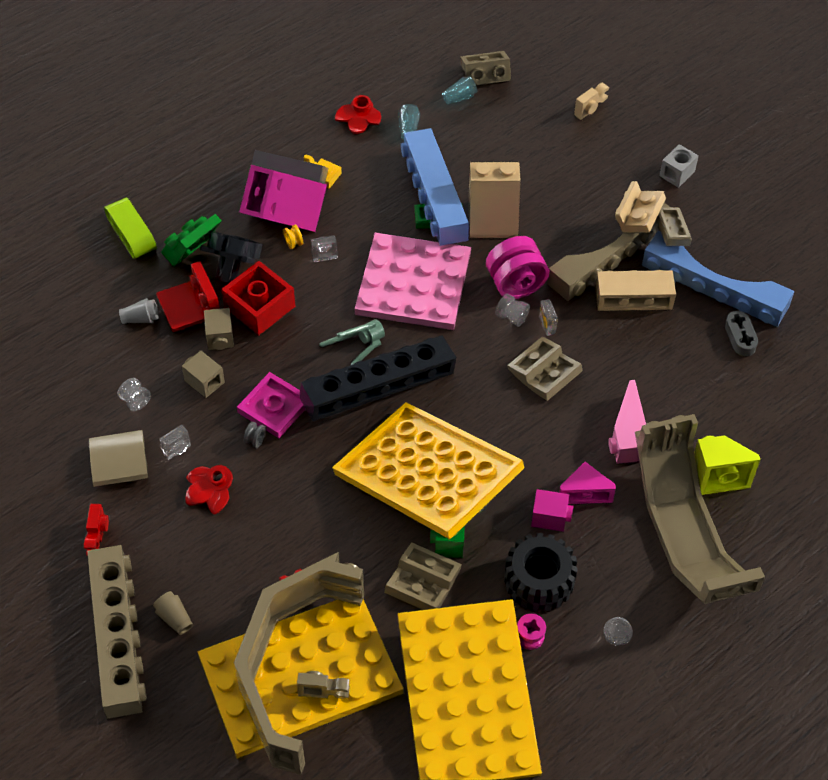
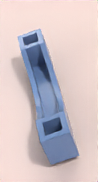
(760, 299)

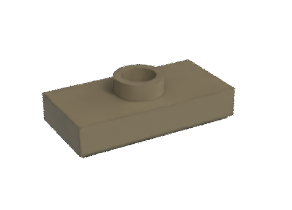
(673, 227)

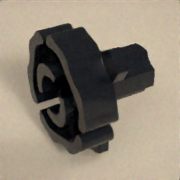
(232, 252)

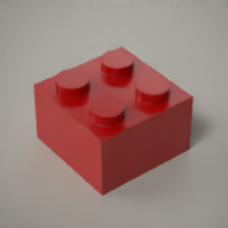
(258, 297)

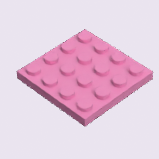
(413, 281)

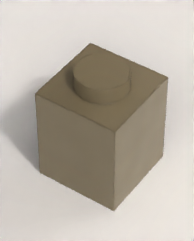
(218, 329)
(203, 374)

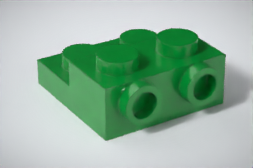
(190, 239)

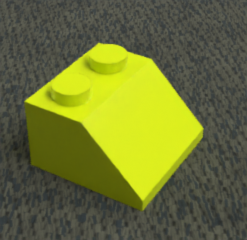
(724, 465)

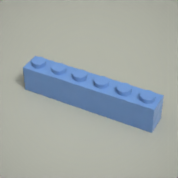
(435, 187)

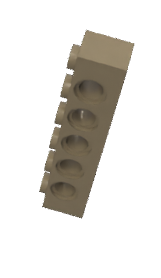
(126, 698)

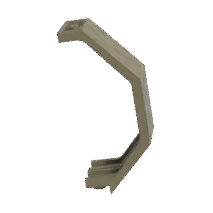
(682, 515)
(276, 602)

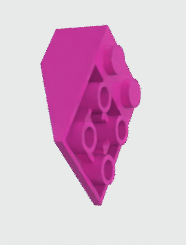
(283, 198)

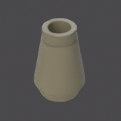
(172, 611)

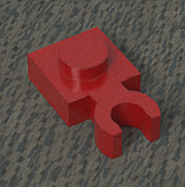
(96, 525)

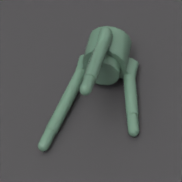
(368, 333)

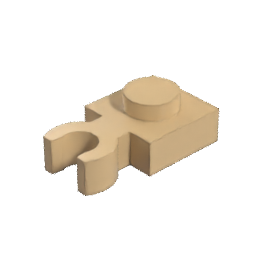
(588, 102)

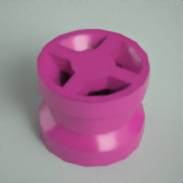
(530, 638)

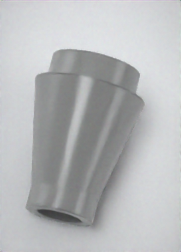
(140, 312)

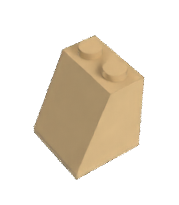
(494, 199)

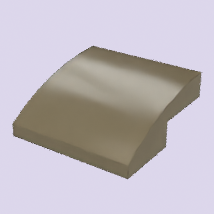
(544, 368)
(118, 458)
(422, 578)

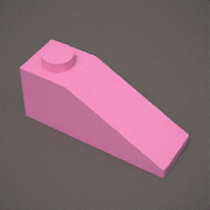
(629, 421)

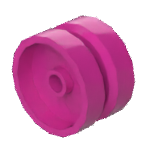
(517, 267)

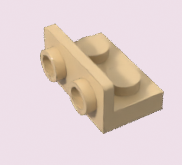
(639, 209)

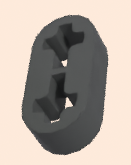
(746, 332)

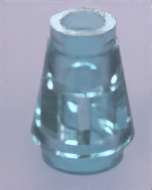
(460, 90)
(408, 118)

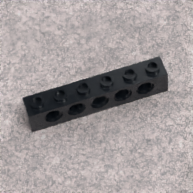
(377, 377)

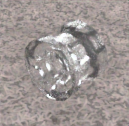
(134, 394)

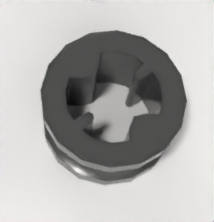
(254, 434)

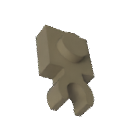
(320, 686)

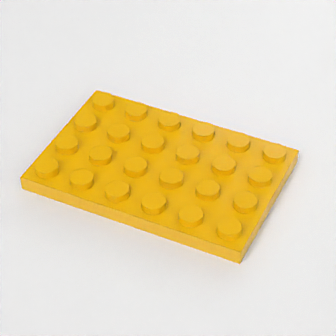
(428, 469)
(328, 639)
(468, 693)

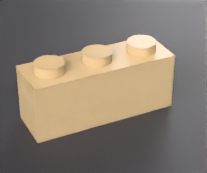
(635, 290)

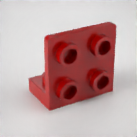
(186, 302)

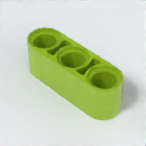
(130, 228)

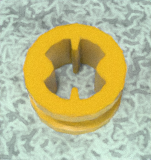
(293, 236)

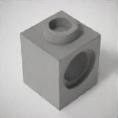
(678, 165)

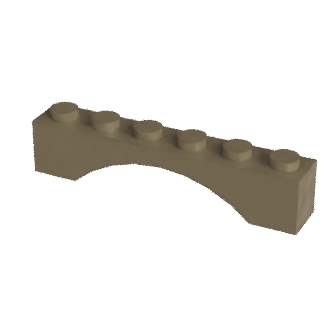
(576, 272)

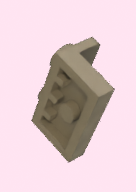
(487, 67)

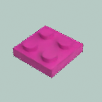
(272, 405)

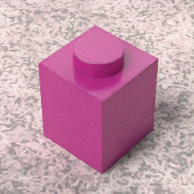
(551, 510)

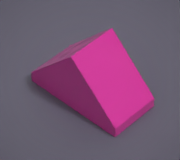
(588, 486)

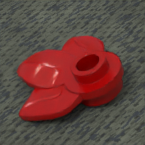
(359, 114)
(206, 489)

